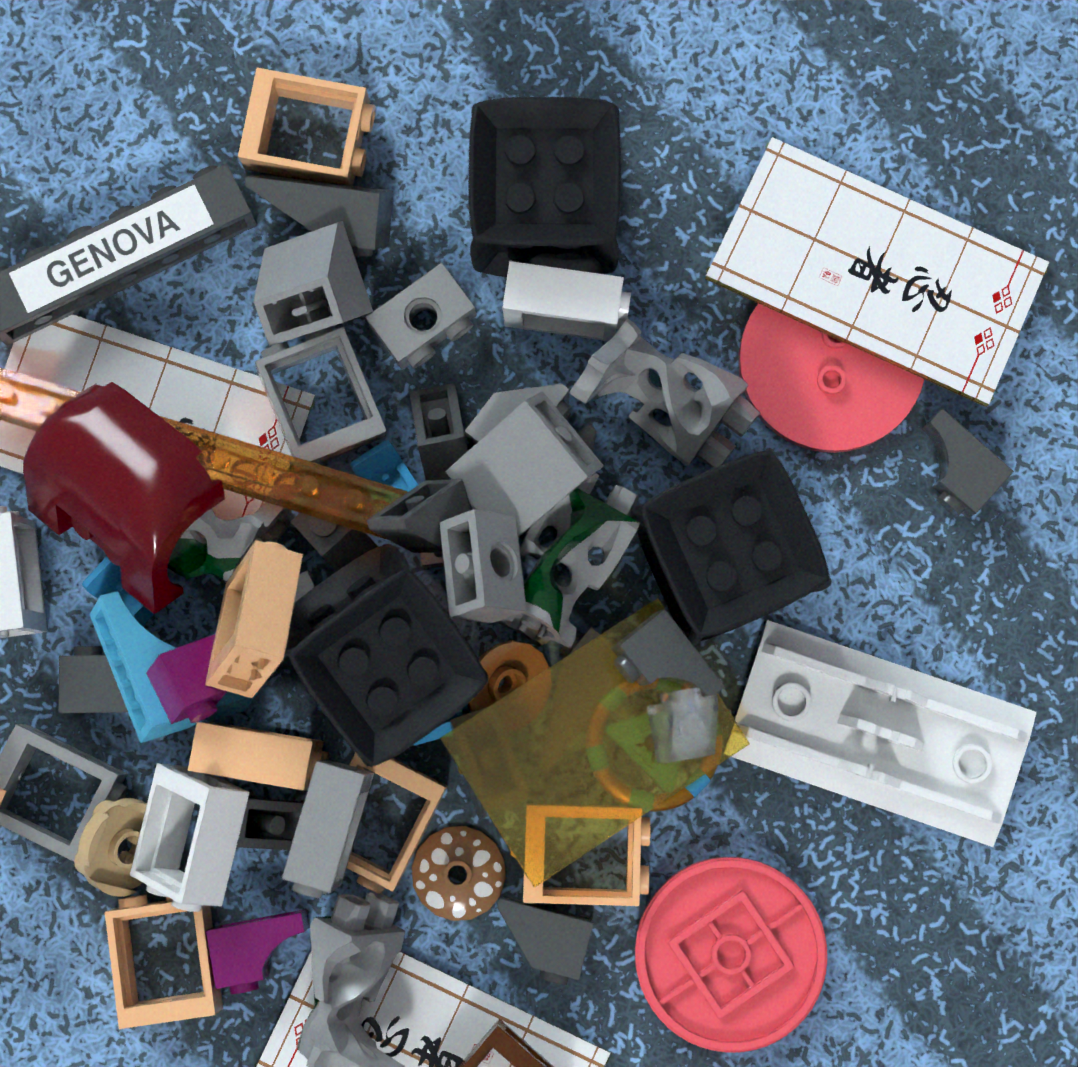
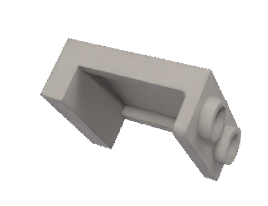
(526, 463)

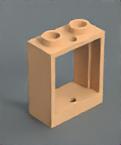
(260, 117)
(254, 619)
(255, 755)
(372, 875)
(636, 878)
(161, 1010)

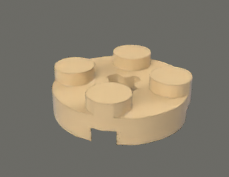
(100, 842)

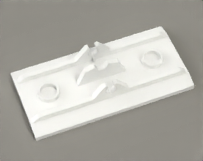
(882, 733)

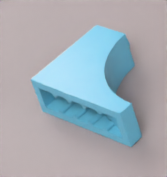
(130, 655)

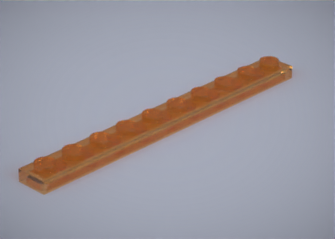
(239, 464)

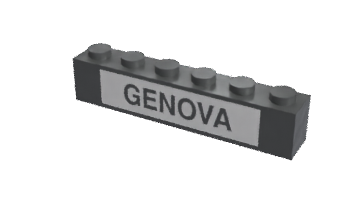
(121, 251)

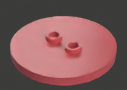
(820, 387)
(730, 954)

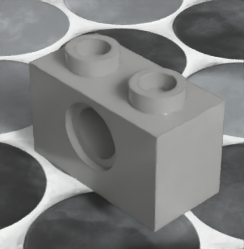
(434, 293)
(482, 566)

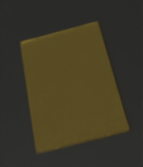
(575, 755)

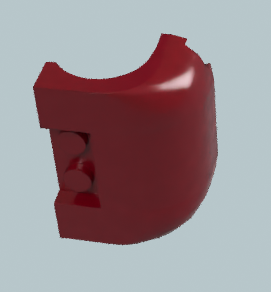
(120, 482)

